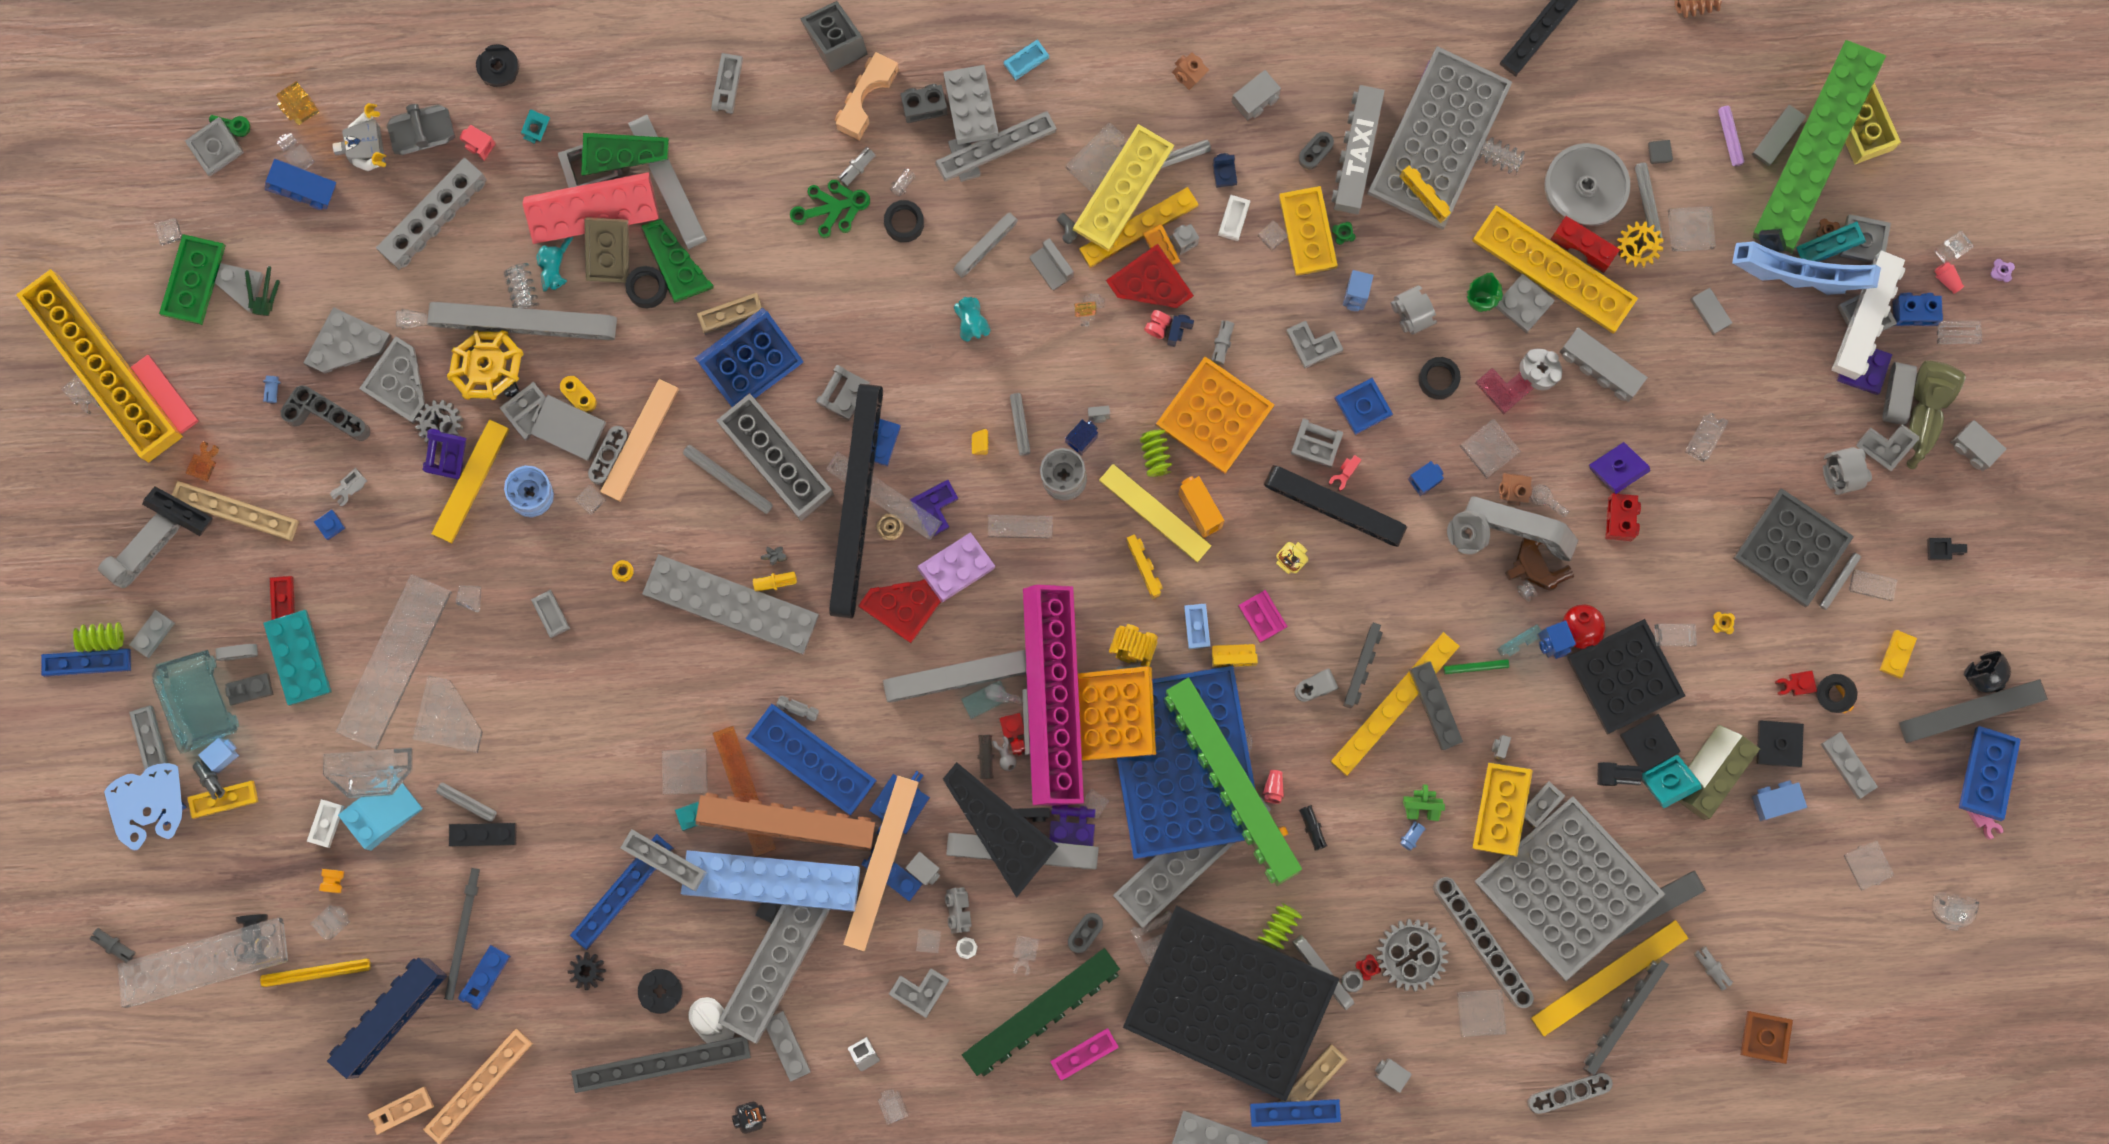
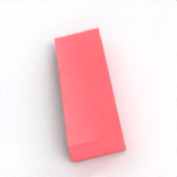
(164, 394)

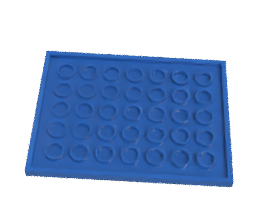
(1169, 793)

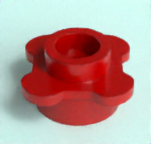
(1362, 966)

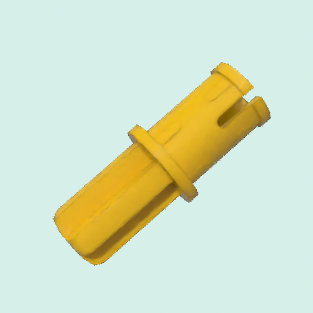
(774, 581)

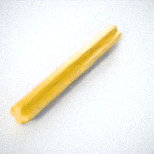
(315, 972)

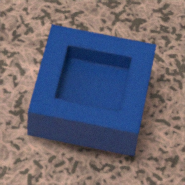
(329, 524)

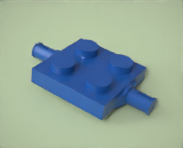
(880, 805)

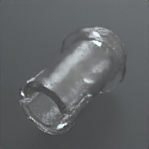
(902, 182)

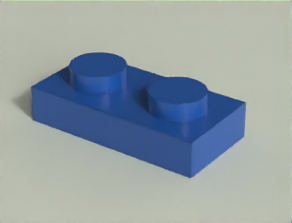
(886, 441)

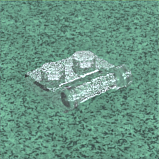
(1149, 947)

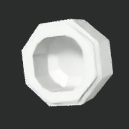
(966, 948)

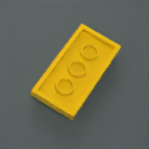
(1308, 231)
(1502, 809)

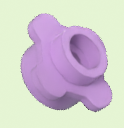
(2002, 276)

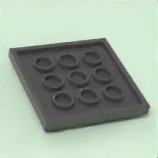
(1793, 547)

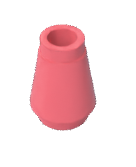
(1949, 277)
(1273, 789)

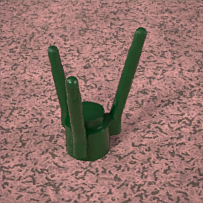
(261, 305)

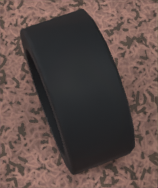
(904, 205)
(644, 271)
(1444, 362)

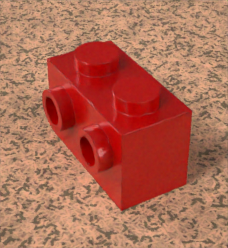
(1622, 517)

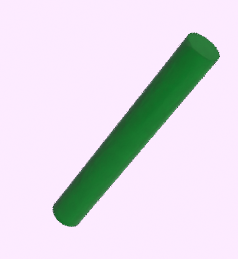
(1479, 666)

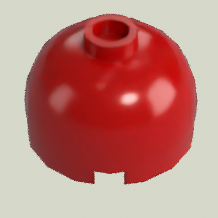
(1585, 625)

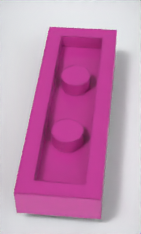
(1084, 1054)

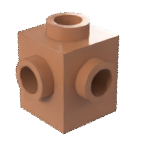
(1189, 70)
(1515, 488)

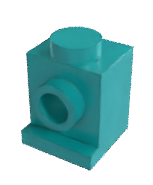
(538, 119)

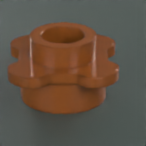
(1824, 224)

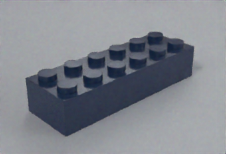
(386, 1018)

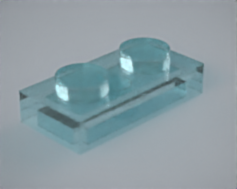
(1528, 636)

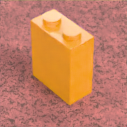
(1200, 506)

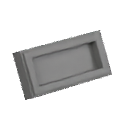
(1711, 311)
(550, 614)

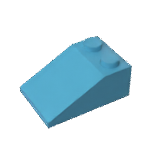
(379, 816)

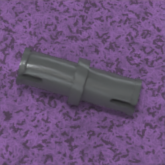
(208, 779)
(112, 945)

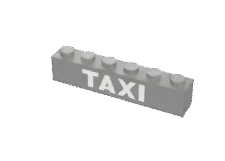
(1358, 149)

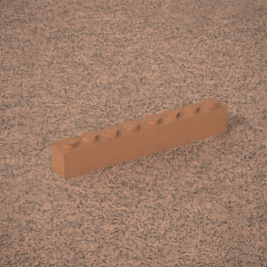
(785, 822)

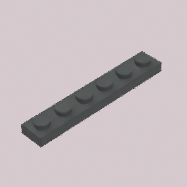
(1630, 1008)

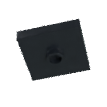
(1650, 743)
(1780, 744)

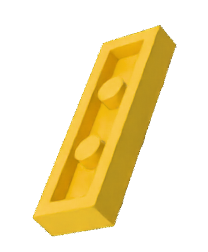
(1425, 193)
(1144, 565)
(234, 797)

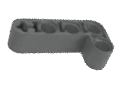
(329, 415)

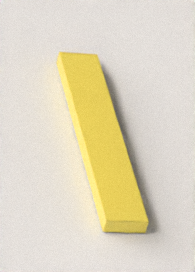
(1155, 513)

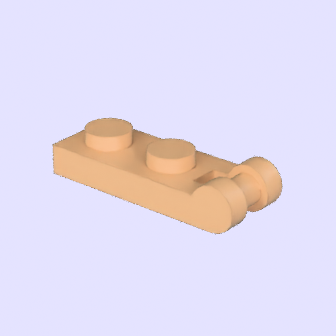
(401, 1110)

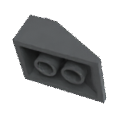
(834, 36)

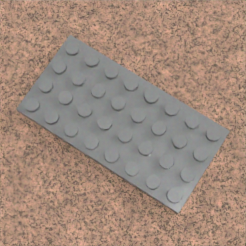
(1440, 133)

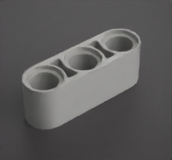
(1899, 393)

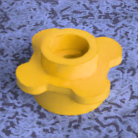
(1729, 623)

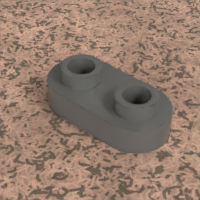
(1315, 151)
(1085, 933)

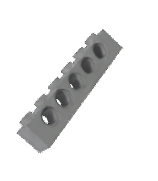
(433, 202)

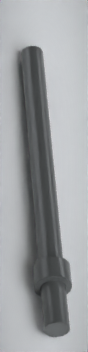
(471, 891)

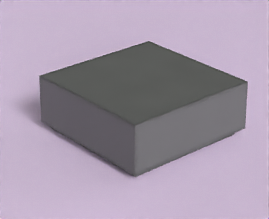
(1660, 151)

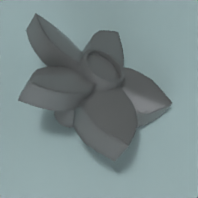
(774, 555)

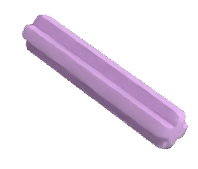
(1731, 136)

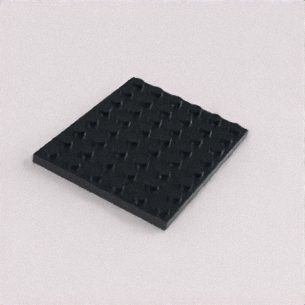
(1231, 1003)

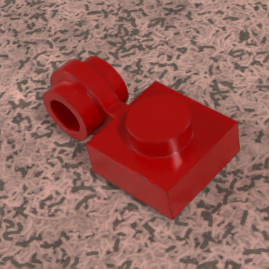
(1012, 728)

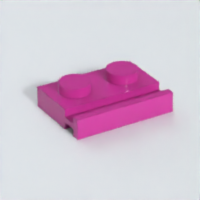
(1262, 616)

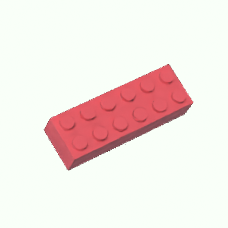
(564, 211)

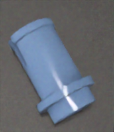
(271, 389)
(1412, 836)

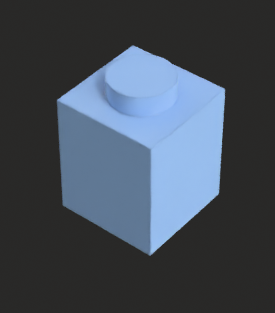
(219, 754)

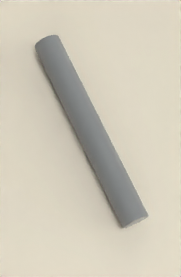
(1840, 581)

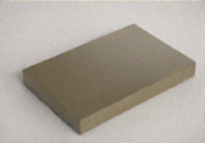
(606, 249)

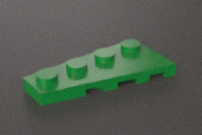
(616, 152)
(678, 269)

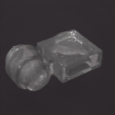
(296, 156)

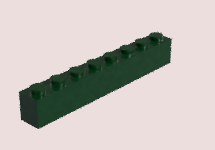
(1040, 1012)

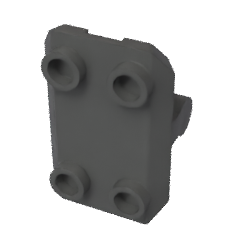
(420, 128)

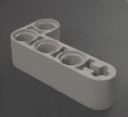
(139, 552)

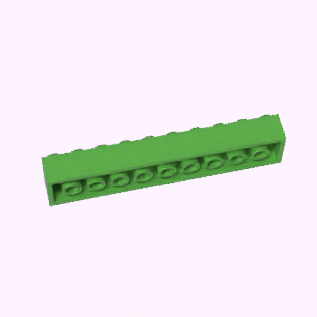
(1821, 142)
(1232, 781)

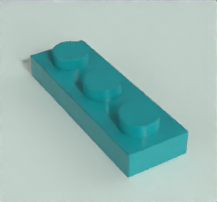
(1832, 243)

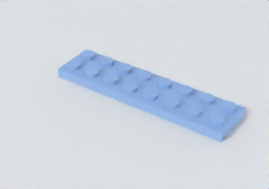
(775, 881)

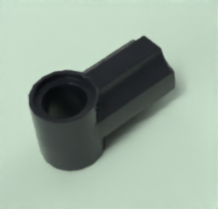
(1612, 774)

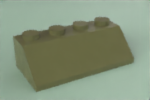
(1718, 769)

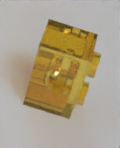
(296, 103)

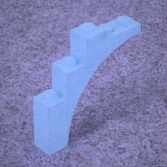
(1799, 272)

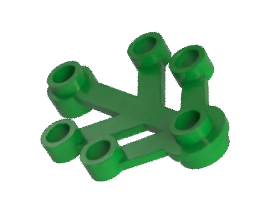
(833, 207)

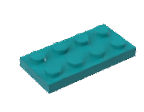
(297, 657)

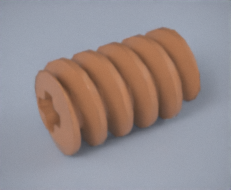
(1685, 6)

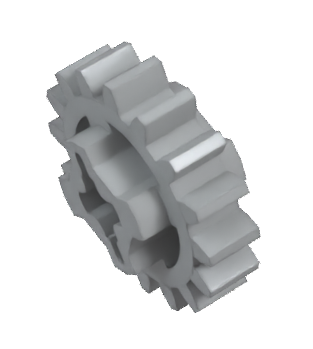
(436, 413)

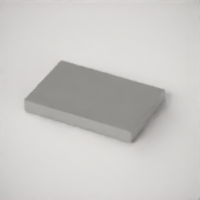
(568, 427)

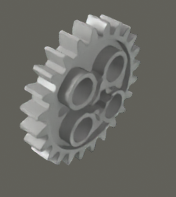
(1400, 938)

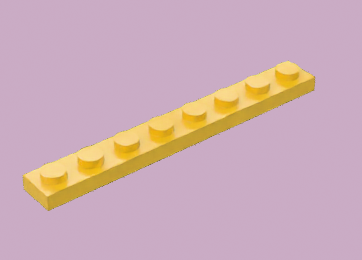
(1390, 708)

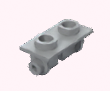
(956, 900)

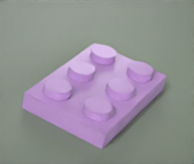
(956, 567)

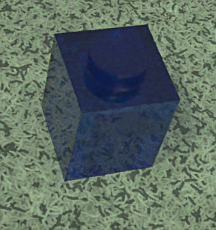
(1082, 436)

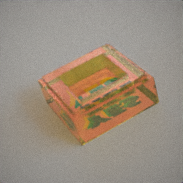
(1085, 309)

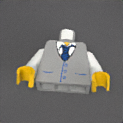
(363, 141)

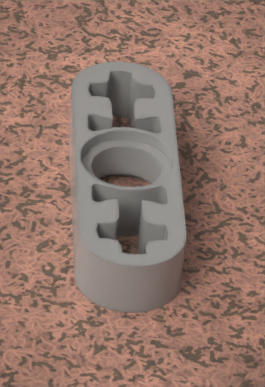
(599, 457)

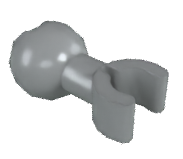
(1006, 758)

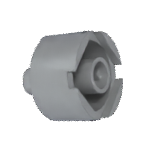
(1414, 310)
(1846, 470)

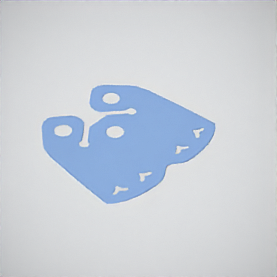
(145, 791)

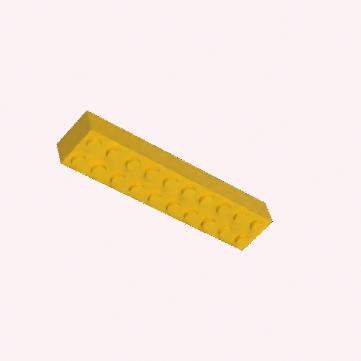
(99, 366)

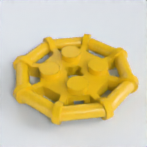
(492, 372)

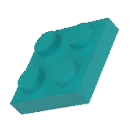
(1670, 781)

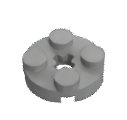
(1550, 364)
(1479, 527)

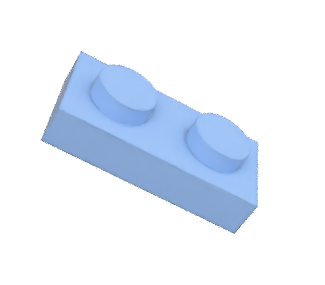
(1197, 626)

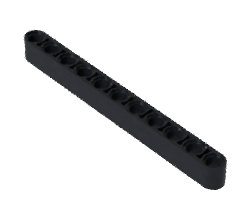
(856, 501)

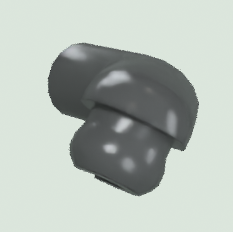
(1068, 224)

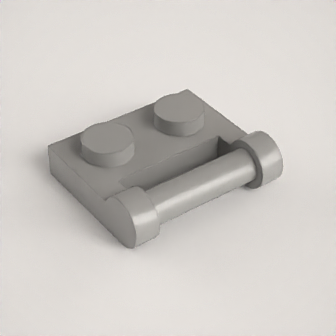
(846, 400)
(1315, 449)

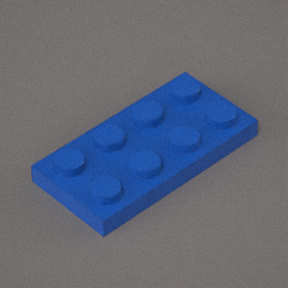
(1989, 773)

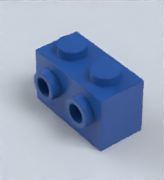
(1917, 310)
(1556, 640)

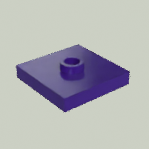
(1619, 467)

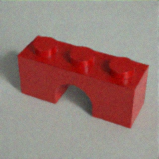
(1596, 249)

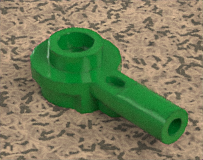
(238, 126)

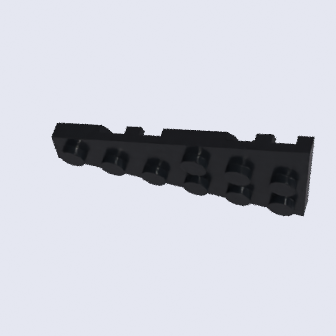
(1007, 836)

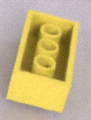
(1873, 130)

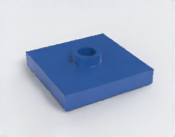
(1363, 406)

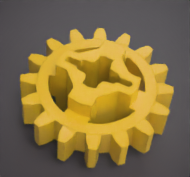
(1630, 243)

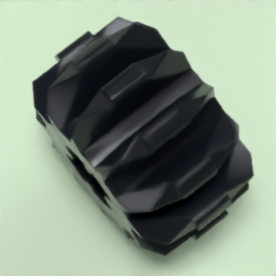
(579, 969)

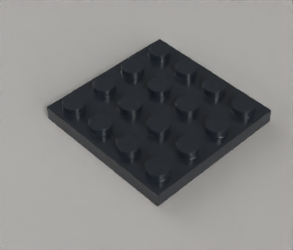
(1626, 676)

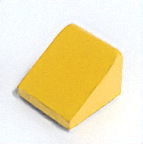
(980, 442)

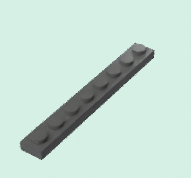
(660, 1064)

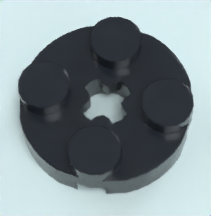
(488, 58)
(650, 982)

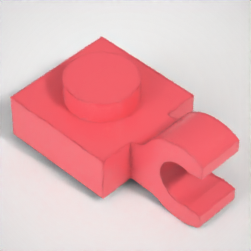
(1348, 468)

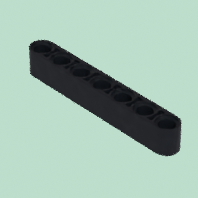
(1335, 506)

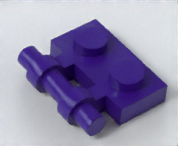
(1073, 833)

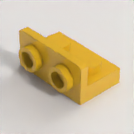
(1234, 655)

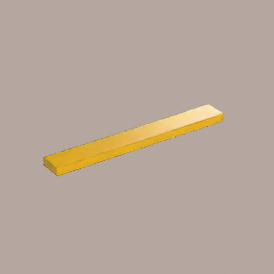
(1609, 978)

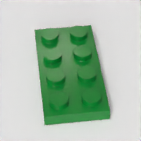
(192, 279)

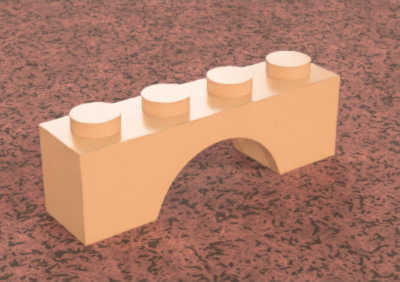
(879, 73)

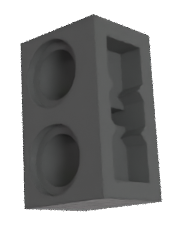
(925, 109)

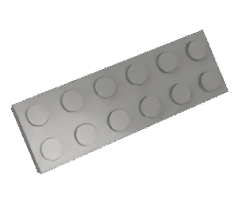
(775, 457)

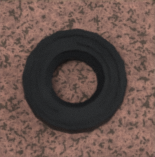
(1849, 698)

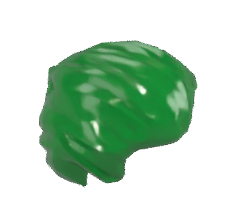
(1484, 293)

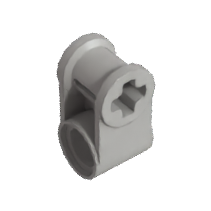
(1319, 685)

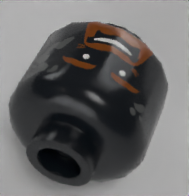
(749, 1117)

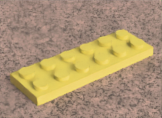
(1123, 187)

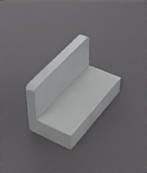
(1052, 265)

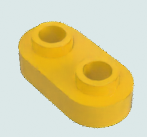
(577, 393)

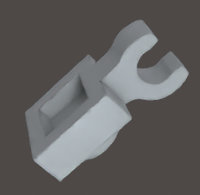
(349, 485)

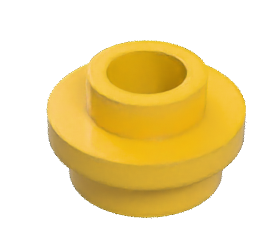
(616, 569)

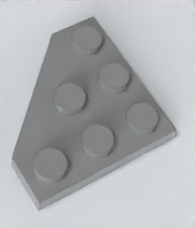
(345, 342)
(397, 381)

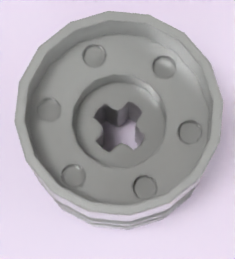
(1058, 463)

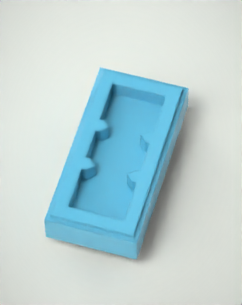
(1026, 59)

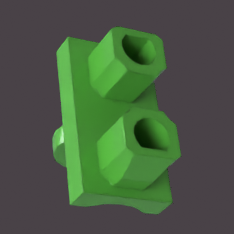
(1421, 801)

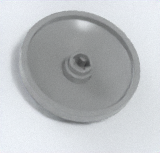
(1587, 184)

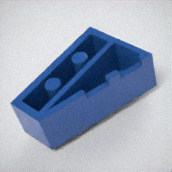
(299, 185)

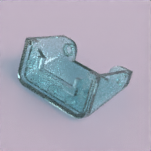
(192, 701)

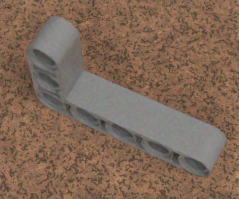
(1551, 532)

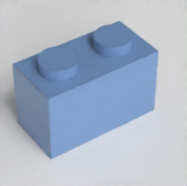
(1357, 290)
(1779, 801)

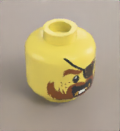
(1292, 557)

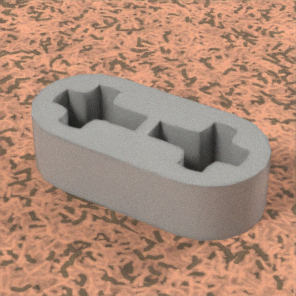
(236, 652)

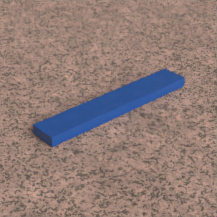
(615, 899)

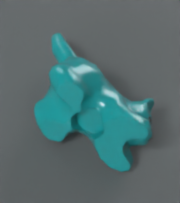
(550, 260)
(971, 319)

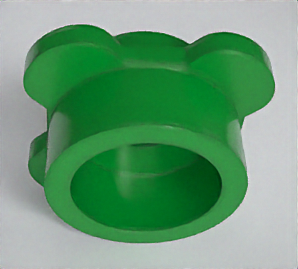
(1344, 227)

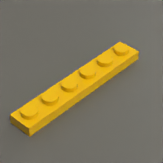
(1161, 213)

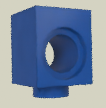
(1426, 478)

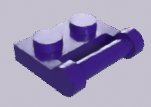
(451, 454)

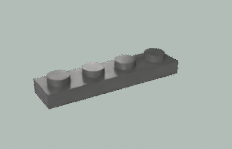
(1360, 675)
(1435, 705)

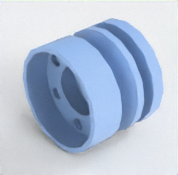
(532, 480)

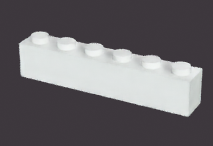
(1867, 318)

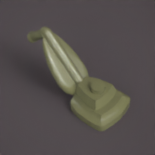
(1935, 388)

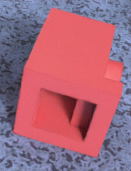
(477, 142)

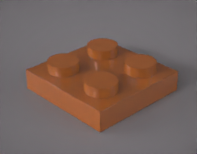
(1766, 1037)

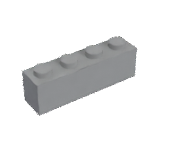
(1603, 365)

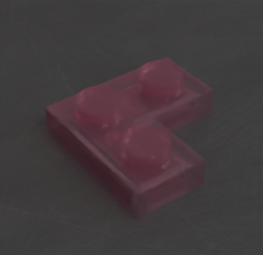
(1504, 394)

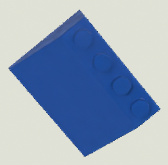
(749, 358)

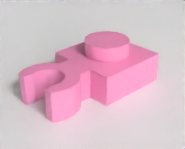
(1987, 823)

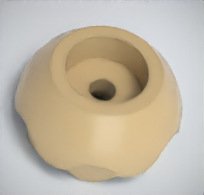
(886, 521)

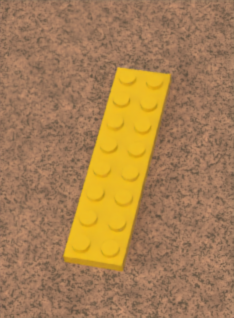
(1555, 269)

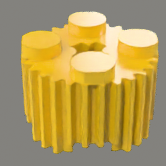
(1133, 645)

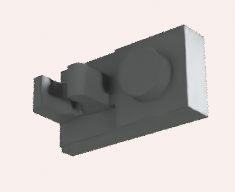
(249, 689)

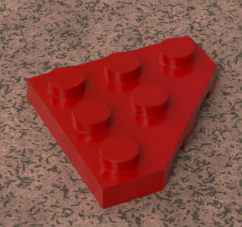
(1151, 280)
(902, 607)

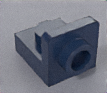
(1224, 170)
(1177, 332)

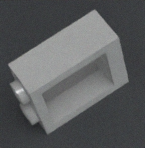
(573, 154)

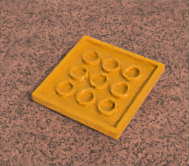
(1215, 415)
(1116, 713)

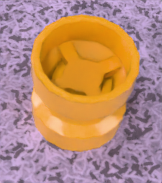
(331, 881)

